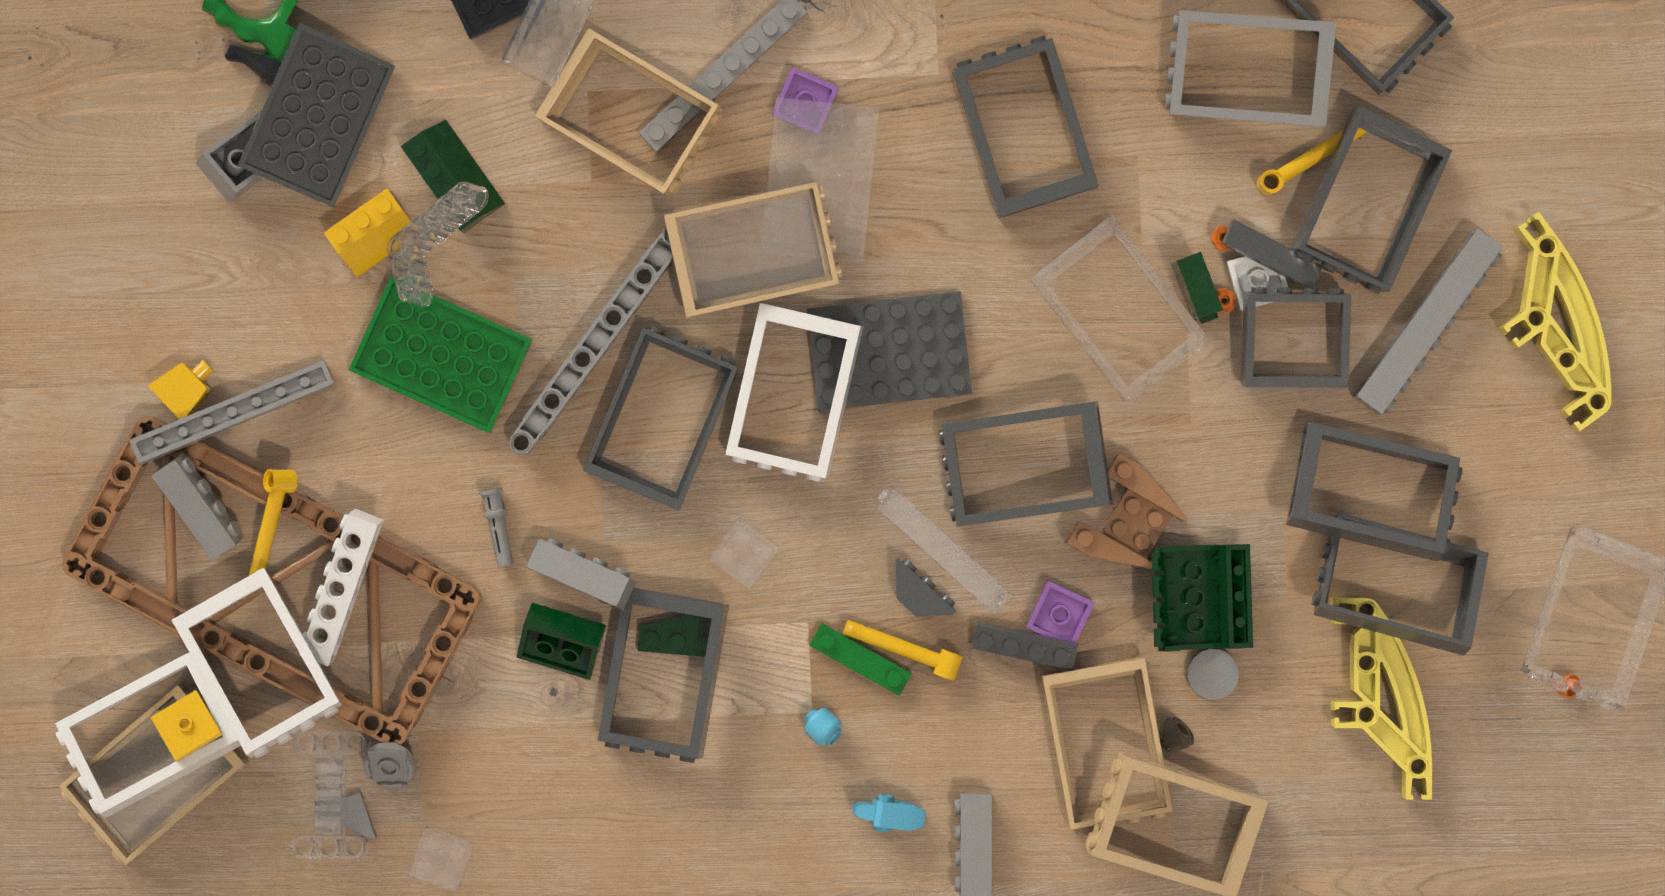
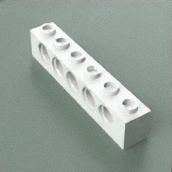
(367, 529)

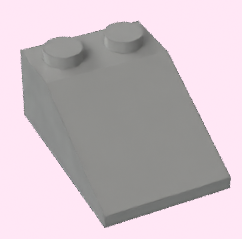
(221, 162)

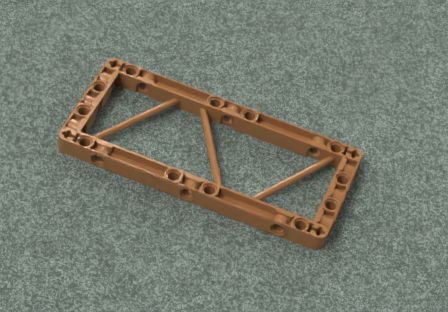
(241, 651)

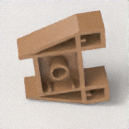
(1134, 521)

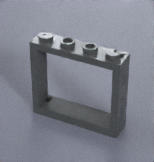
(1285, 294)

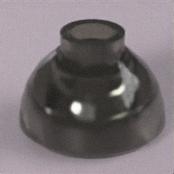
(1176, 735)

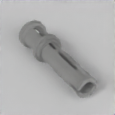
(495, 514)

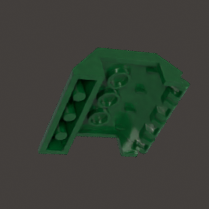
(1202, 597)

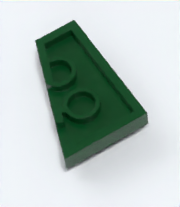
(676, 635)

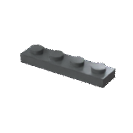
(1024, 645)

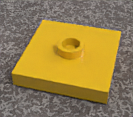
(186, 726)

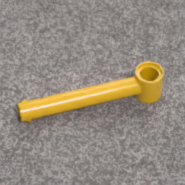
(1302, 163)
(276, 483)
(944, 663)

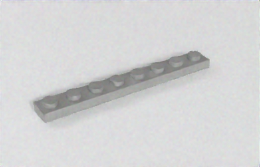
(724, 71)
(231, 412)

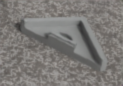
(357, 816)

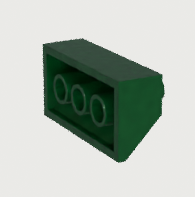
(445, 163)

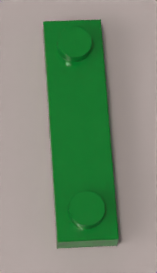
(860, 659)

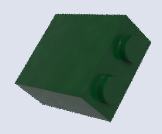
(1197, 288)

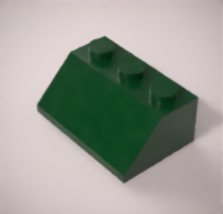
(560, 641)

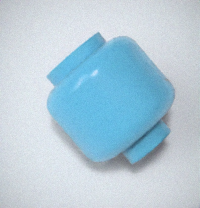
(822, 727)

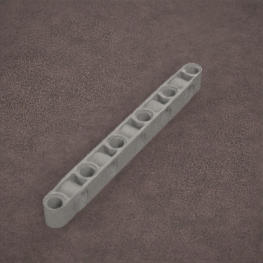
(595, 343)

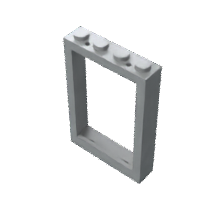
(1322, 74)

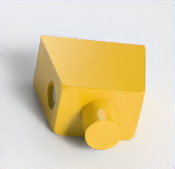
(183, 388)

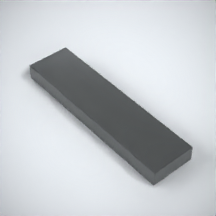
(1271, 254)

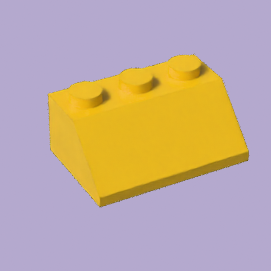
(365, 233)

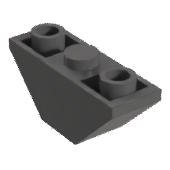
(918, 593)

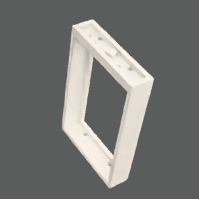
(808, 322)
(303, 720)
(163, 777)

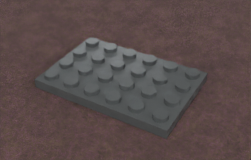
(316, 115)
(905, 351)

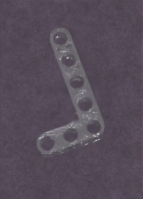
(424, 233)

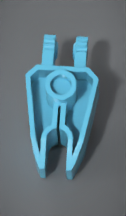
(890, 814)

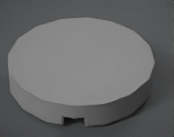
(1213, 674)
(389, 765)

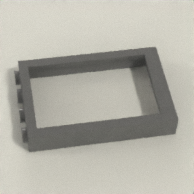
(1406, 63)
(1437, 158)
(1045, 194)
(1095, 454)
(633, 482)
(1302, 518)
(1468, 603)
(718, 613)

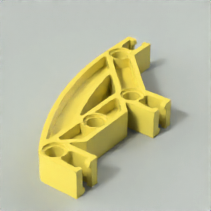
(1588, 354)
(1412, 736)

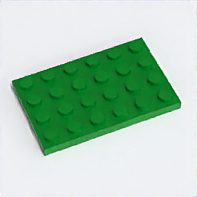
(441, 357)

